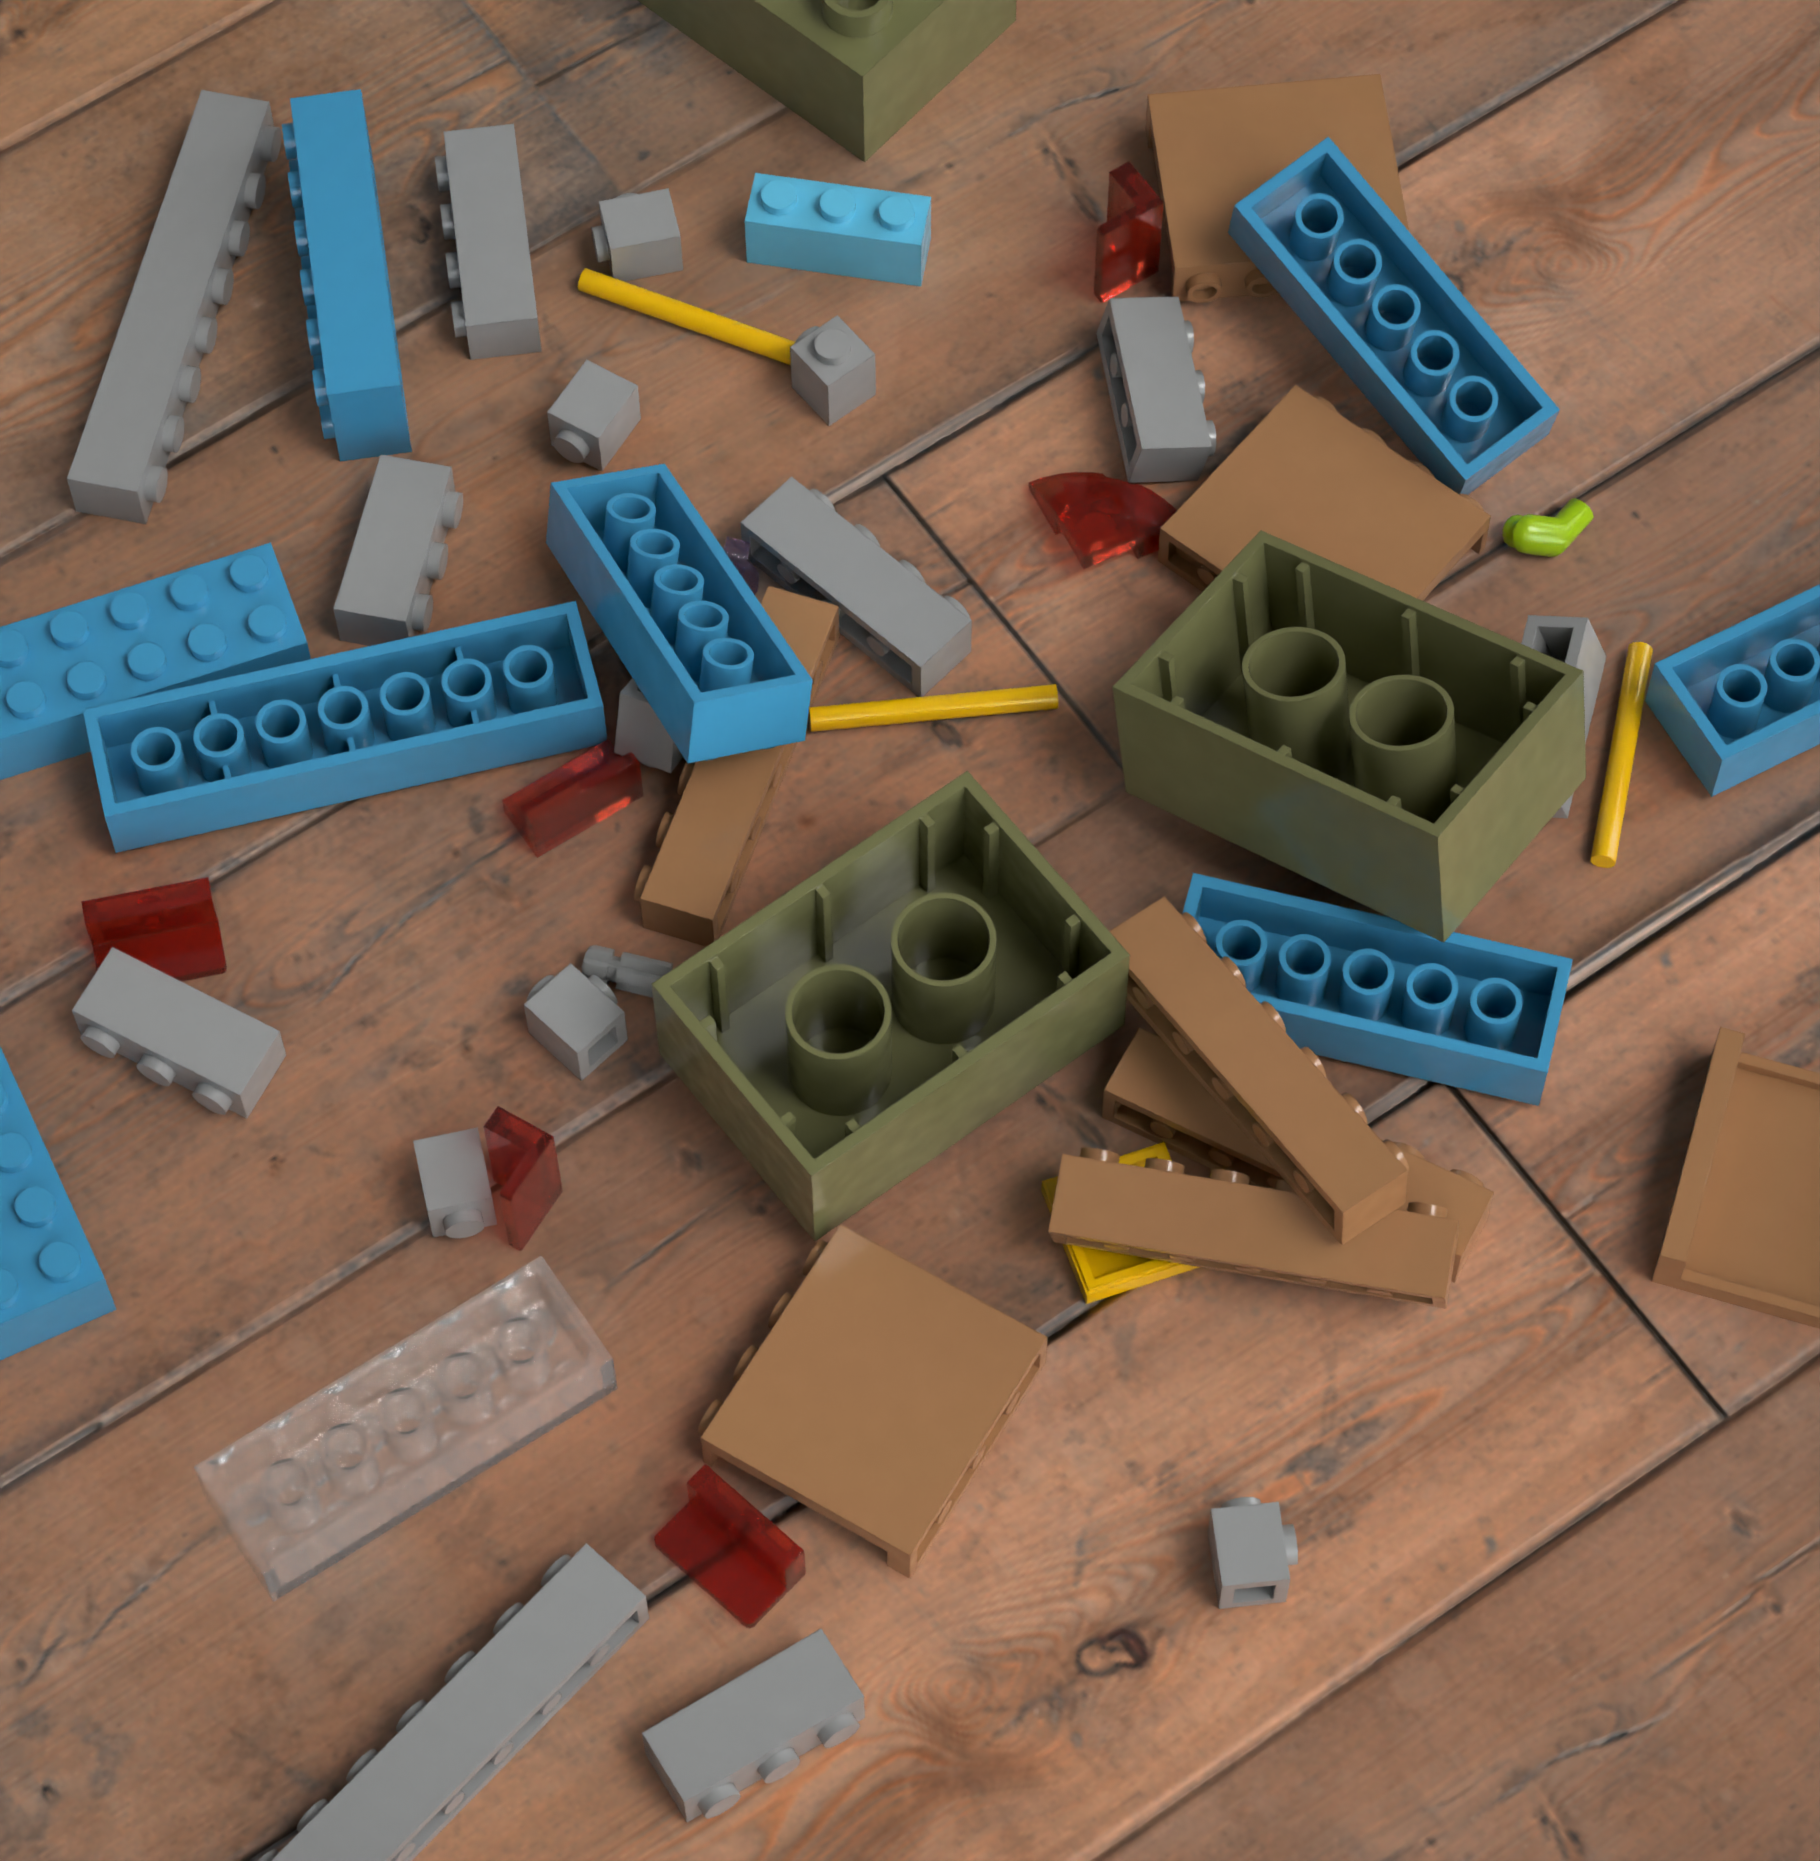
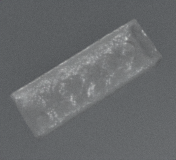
(407, 1427)

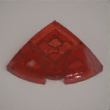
(1101, 514)

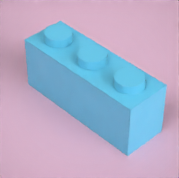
(838, 229)

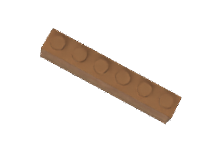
(728, 800)
(1259, 1073)
(1167, 1104)
(1247, 1229)

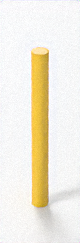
(685, 315)
(933, 708)
(1621, 755)

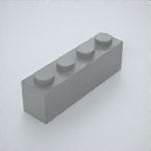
(490, 242)
(880, 600)

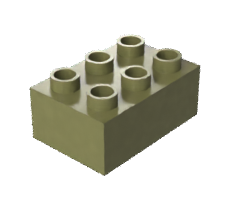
(845, 63)
(1352, 733)
(891, 1004)

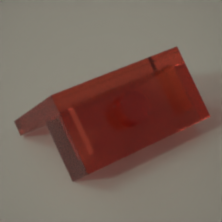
(1131, 236)
(574, 797)
(161, 926)
(527, 1168)
(731, 1549)

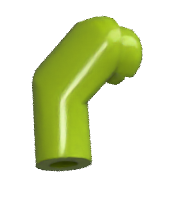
(1546, 534)

